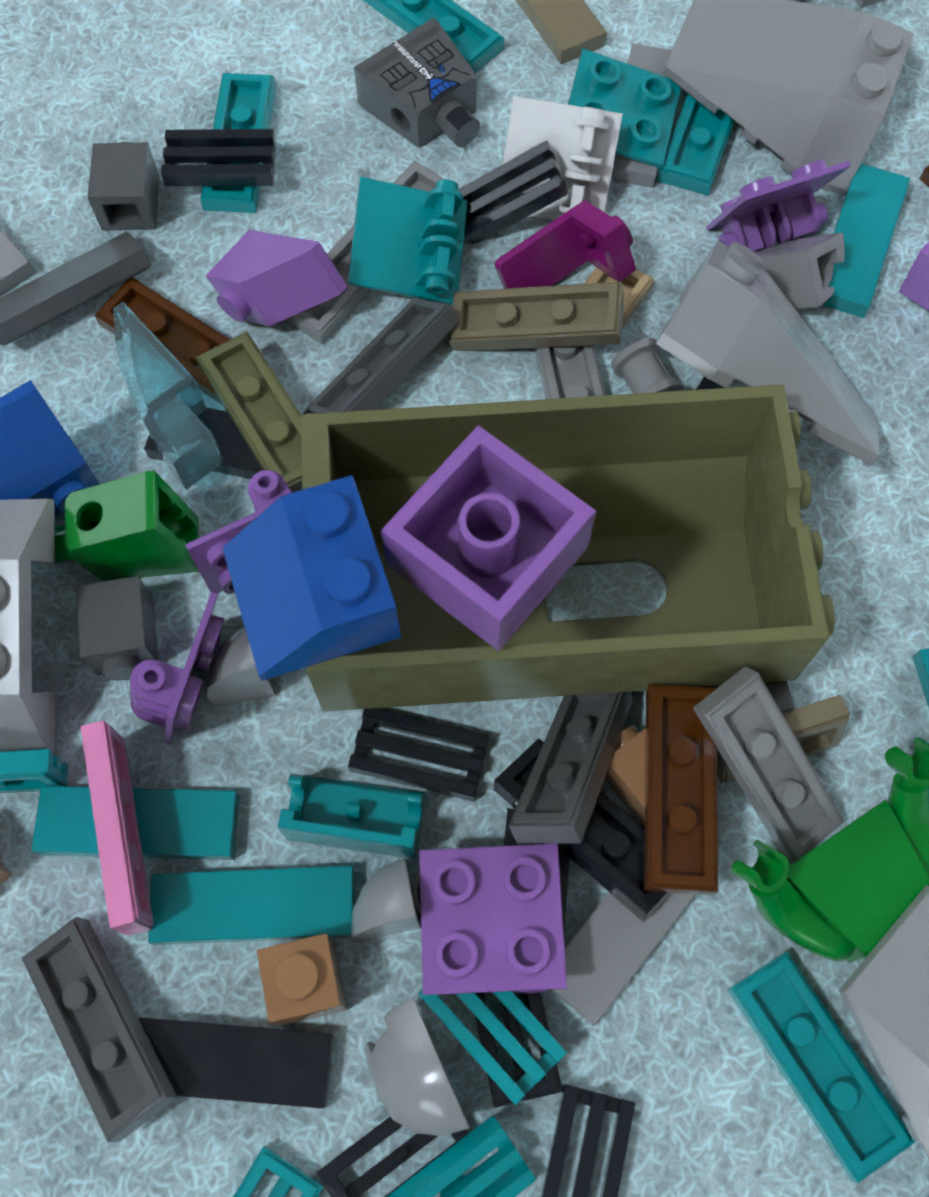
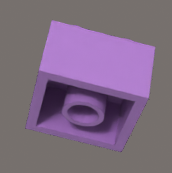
(488, 537)

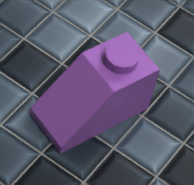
(273, 278)

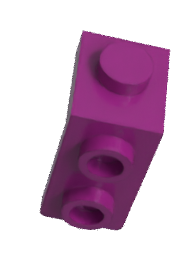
(565, 245)

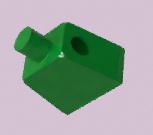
(128, 529)

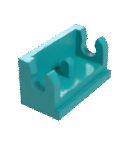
(353, 816)

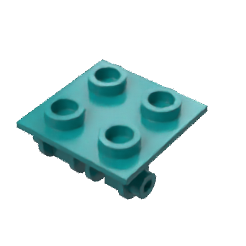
(640, 95)
(408, 239)

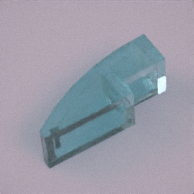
(165, 400)

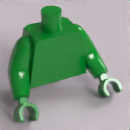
(858, 880)

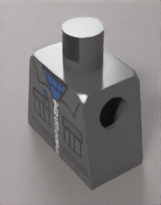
(421, 87)

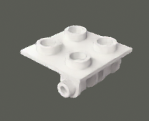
(583, 144)

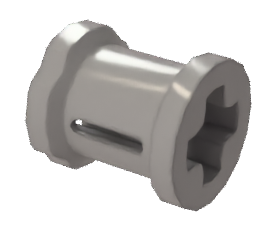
(644, 369)

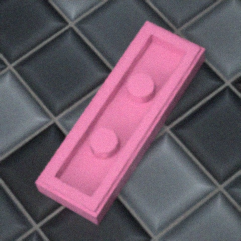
(116, 829)

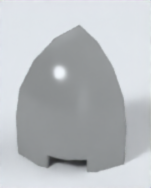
(804, 268)
(235, 675)
(385, 904)
(412, 1076)

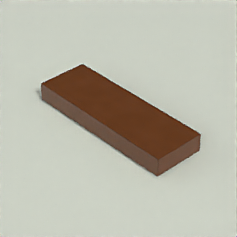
(173, 327)
(679, 794)

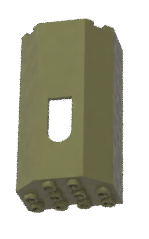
(677, 481)

